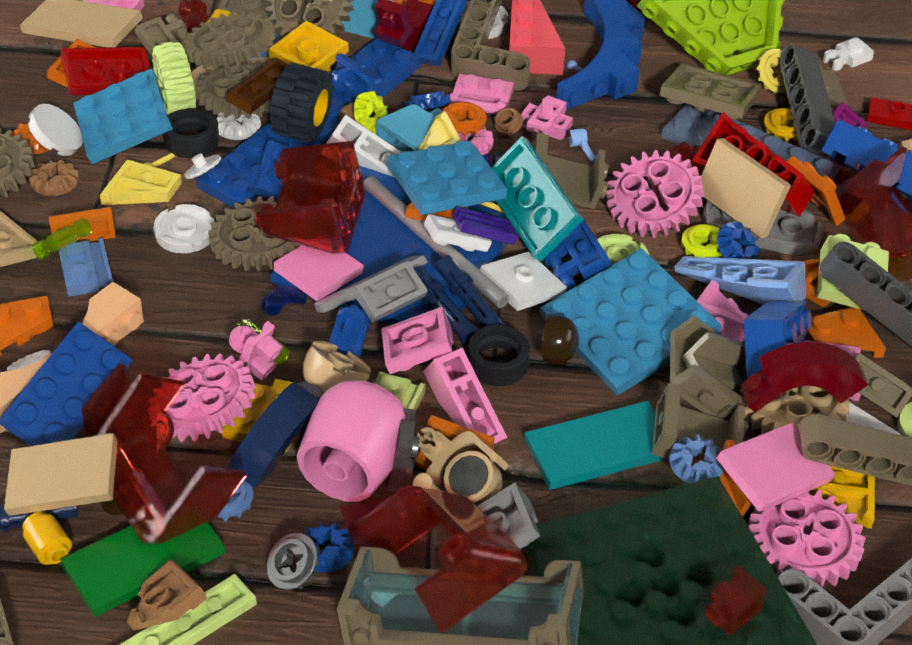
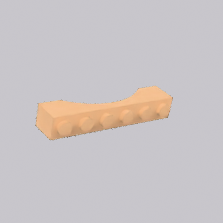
(110, 315)

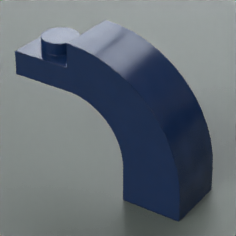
(275, 431)

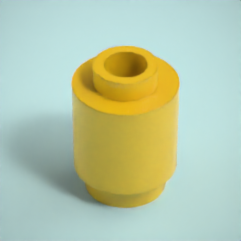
(46, 538)

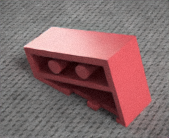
(536, 37)

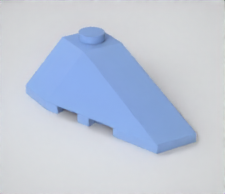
(749, 278)

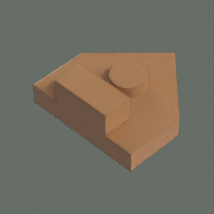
(165, 597)

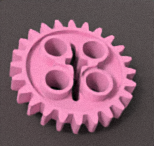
(677, 180)
(211, 395)
(810, 537)

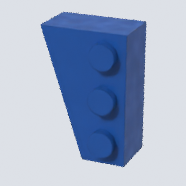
(773, 327)

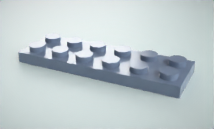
(694, 126)

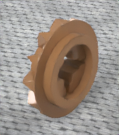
(64, 180)

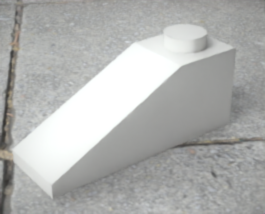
(370, 149)

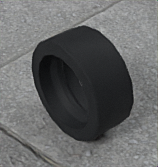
(192, 120)
(498, 337)

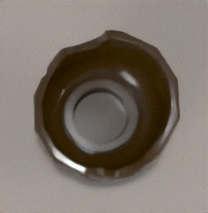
(559, 339)

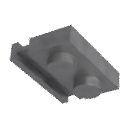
(407, 447)

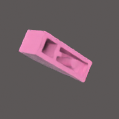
(462, 394)

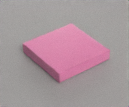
(317, 271)

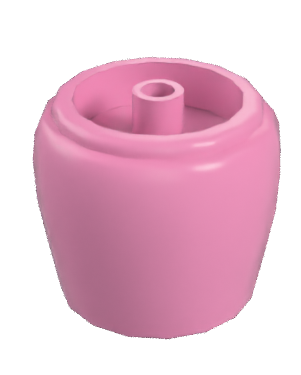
(351, 440)

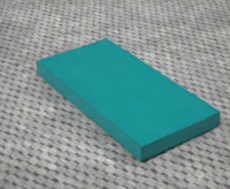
(535, 200)
(594, 445)

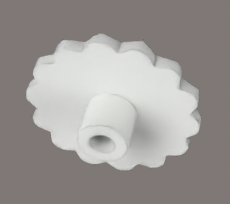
(201, 165)
(29, 359)

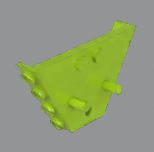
(718, 28)

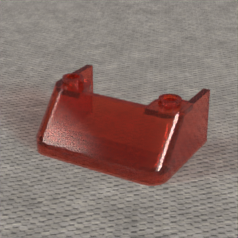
(146, 480)
(475, 559)

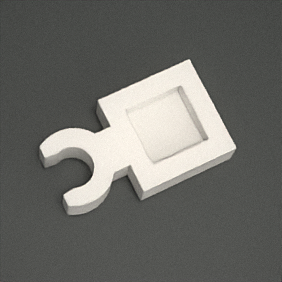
(850, 52)

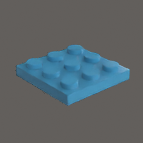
(122, 116)
(446, 177)

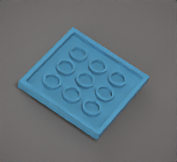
(628, 319)

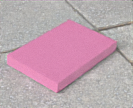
(773, 467)

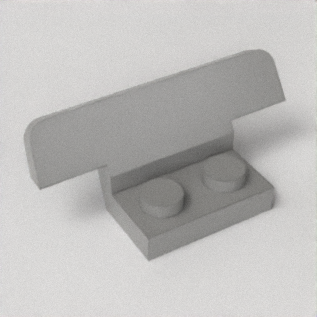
(382, 291)

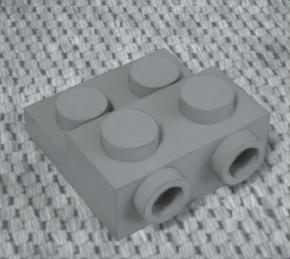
(512, 514)

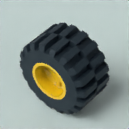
(301, 102)

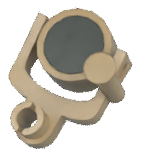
(463, 471)

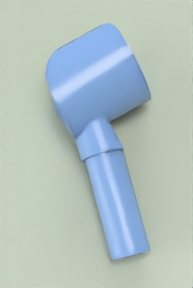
(580, 138)

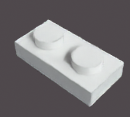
(445, 232)

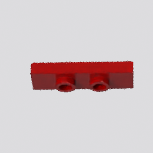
(890, 113)

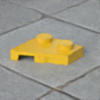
(853, 489)

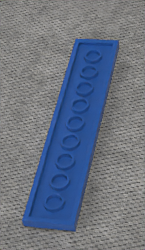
(237, 172)

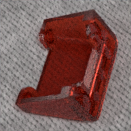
(318, 197)

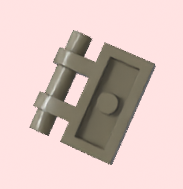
(156, 32)

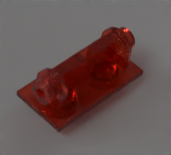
(192, 13)

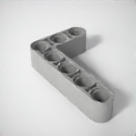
(865, 622)

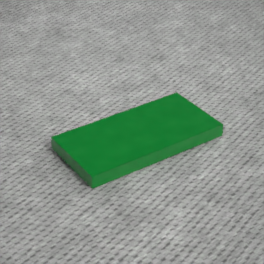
(119, 564)

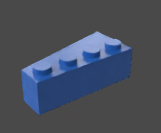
(857, 147)

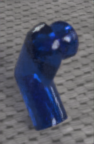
(280, 297)

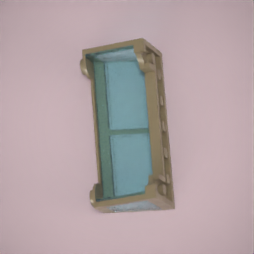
(385, 609)

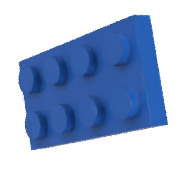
(54, 398)

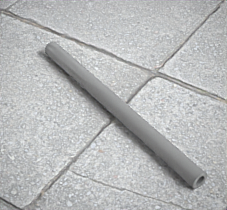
(398, 208)

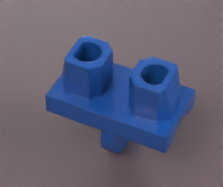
(353, 78)
(350, 329)

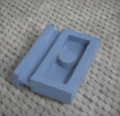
(85, 267)

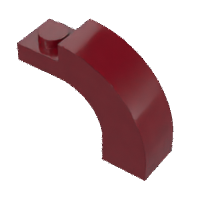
(402, 24)
(804, 365)

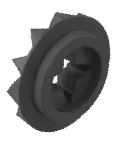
(282, 557)

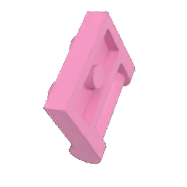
(487, 93)

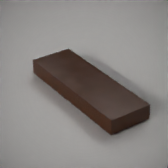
(257, 88)

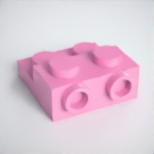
(417, 340)

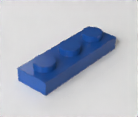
(439, 31)

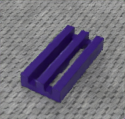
(484, 225)

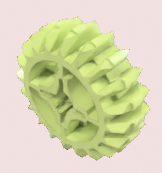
(174, 76)

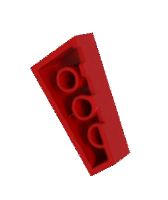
(800, 189)

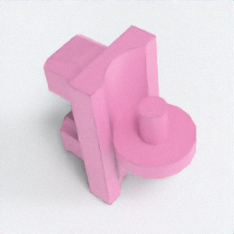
(256, 350)

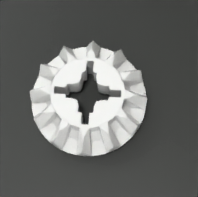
(231, 129)

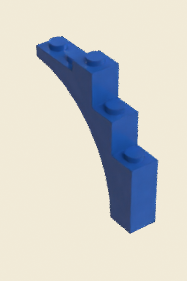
(615, 66)

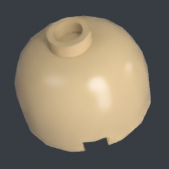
(327, 367)

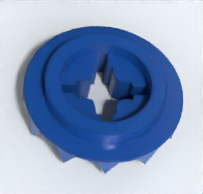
(429, 100)
(730, 248)
(341, 548)

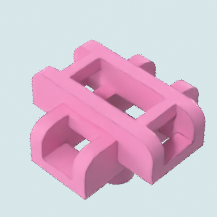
(545, 119)

